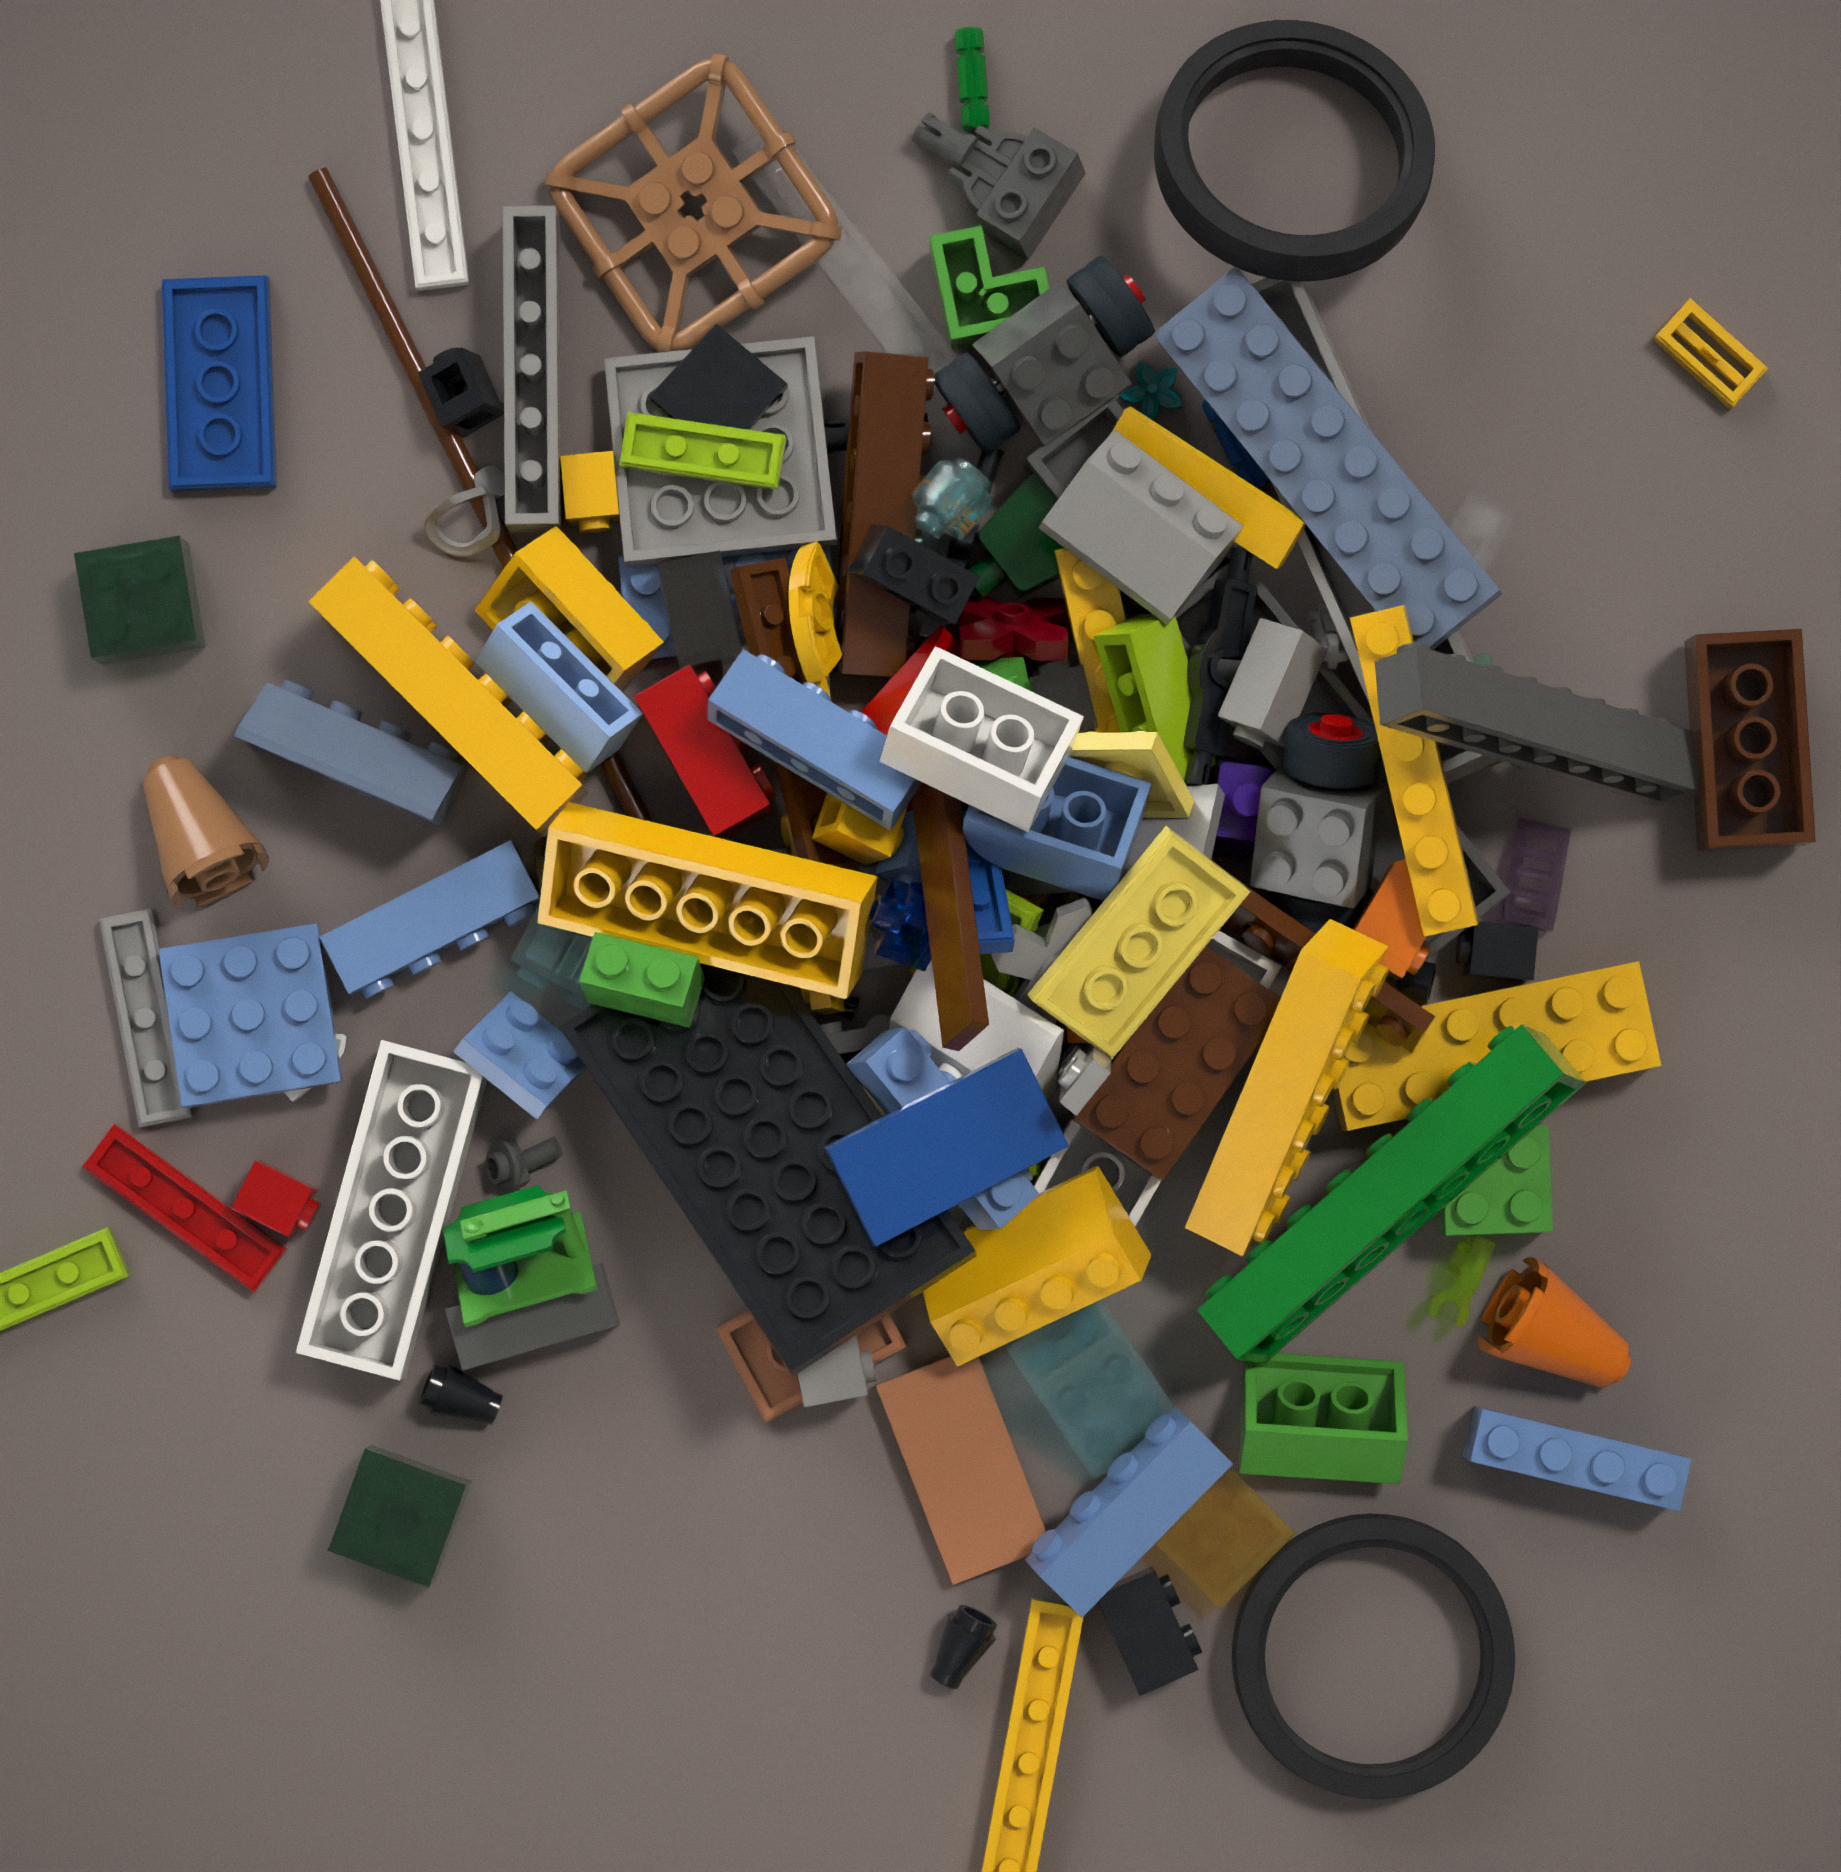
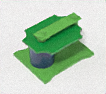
(518, 1253)

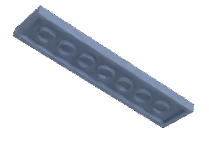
(1325, 460)

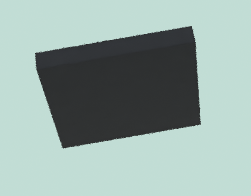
(719, 384)

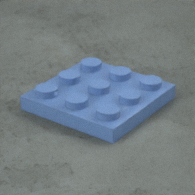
(250, 1015)

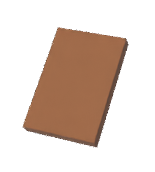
(767, 1375)

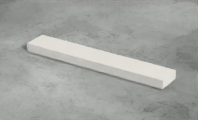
(425, 144)

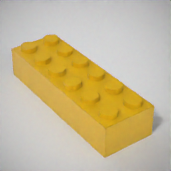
(441, 688)
(707, 899)
(1591, 1017)
(1289, 1087)

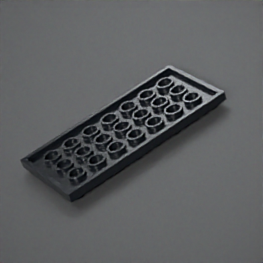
(739, 1137)

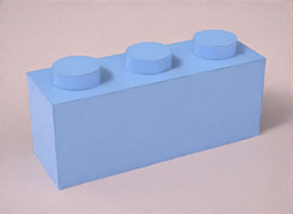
(558, 687)

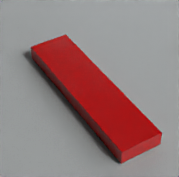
(184, 1208)

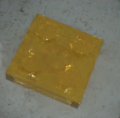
(1225, 1538)

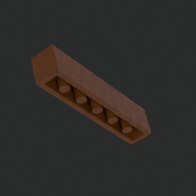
(880, 475)

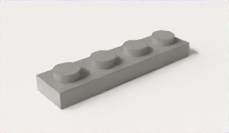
(1081, 1074)

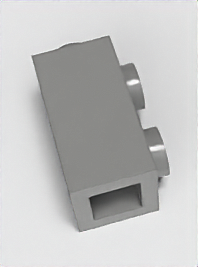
(1271, 683)

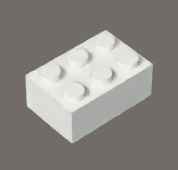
(981, 739)

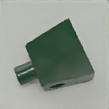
(1015, 544)

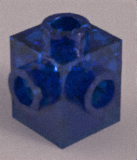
(901, 925)

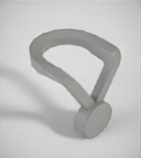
(489, 485)

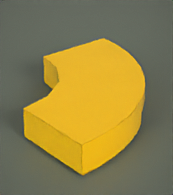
(811, 612)

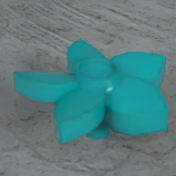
(1153, 390)

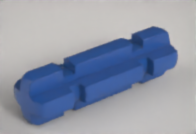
(1236, 453)

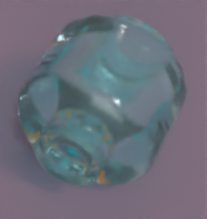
(951, 498)

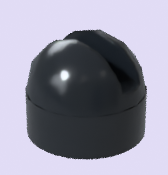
(1418, 986)

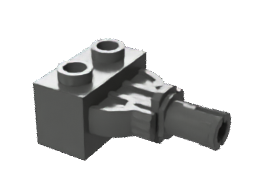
(1007, 178)

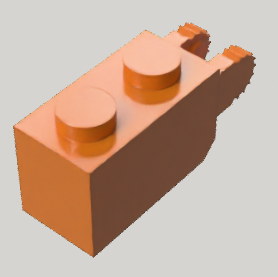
(1395, 921)

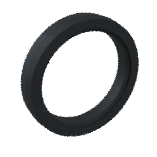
(1320, 50)
(1476, 1723)

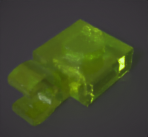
(1468, 1265)

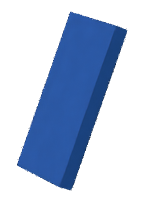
(219, 383)
(946, 1146)

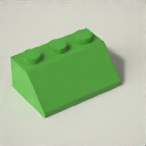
(1323, 1418)

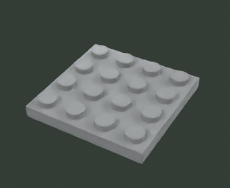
(688, 516)

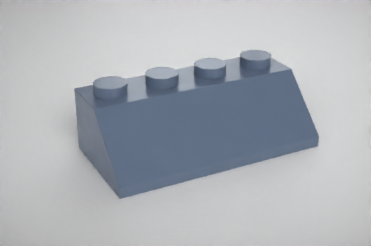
(353, 753)

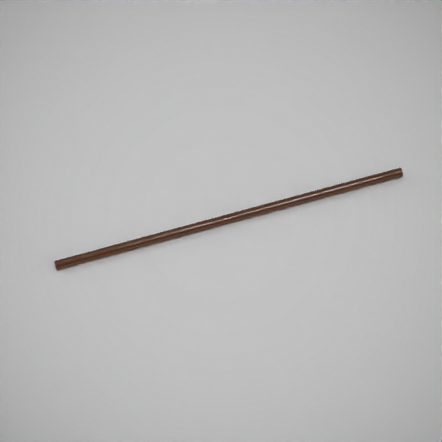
(451, 442)

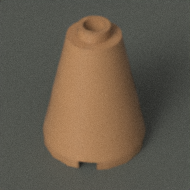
(197, 835)

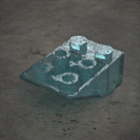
(1091, 1384)

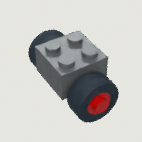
(1048, 359)
(1320, 820)

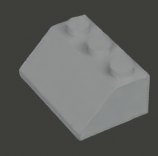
(1141, 527)

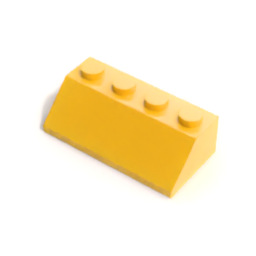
(1041, 1266)

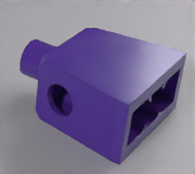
(1241, 784)

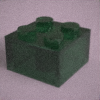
(139, 600)
(399, 1515)

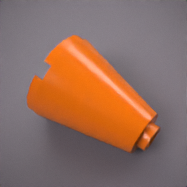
(1551, 1329)

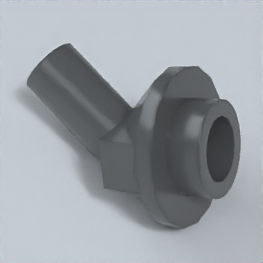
(510, 1166)

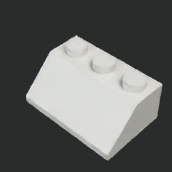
(1009, 1027)

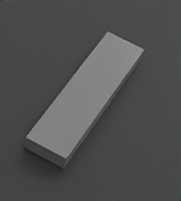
(141, 1008)

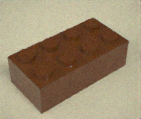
(1750, 739)
(1179, 1063)

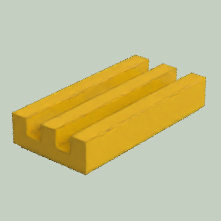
(1696, 368)

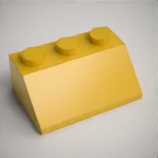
(577, 602)

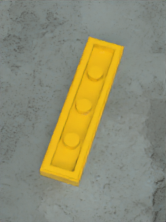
(1268, 525)

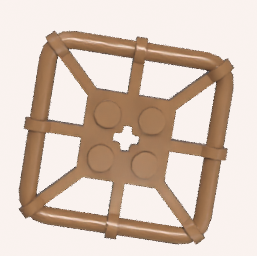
(697, 171)

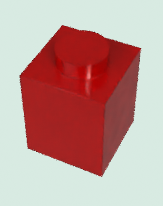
(277, 1199)

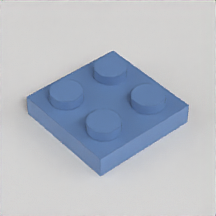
(521, 1055)

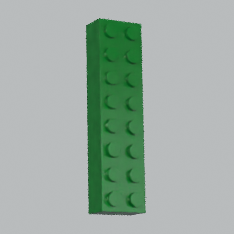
(1390, 1194)

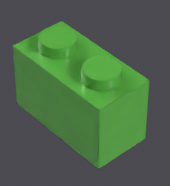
(642, 979)

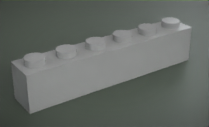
(532, 368)

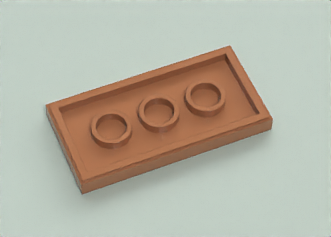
(962, 1466)

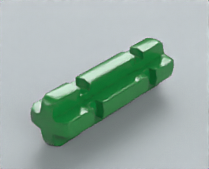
(972, 78)

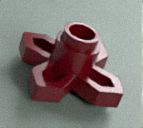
(1014, 630)

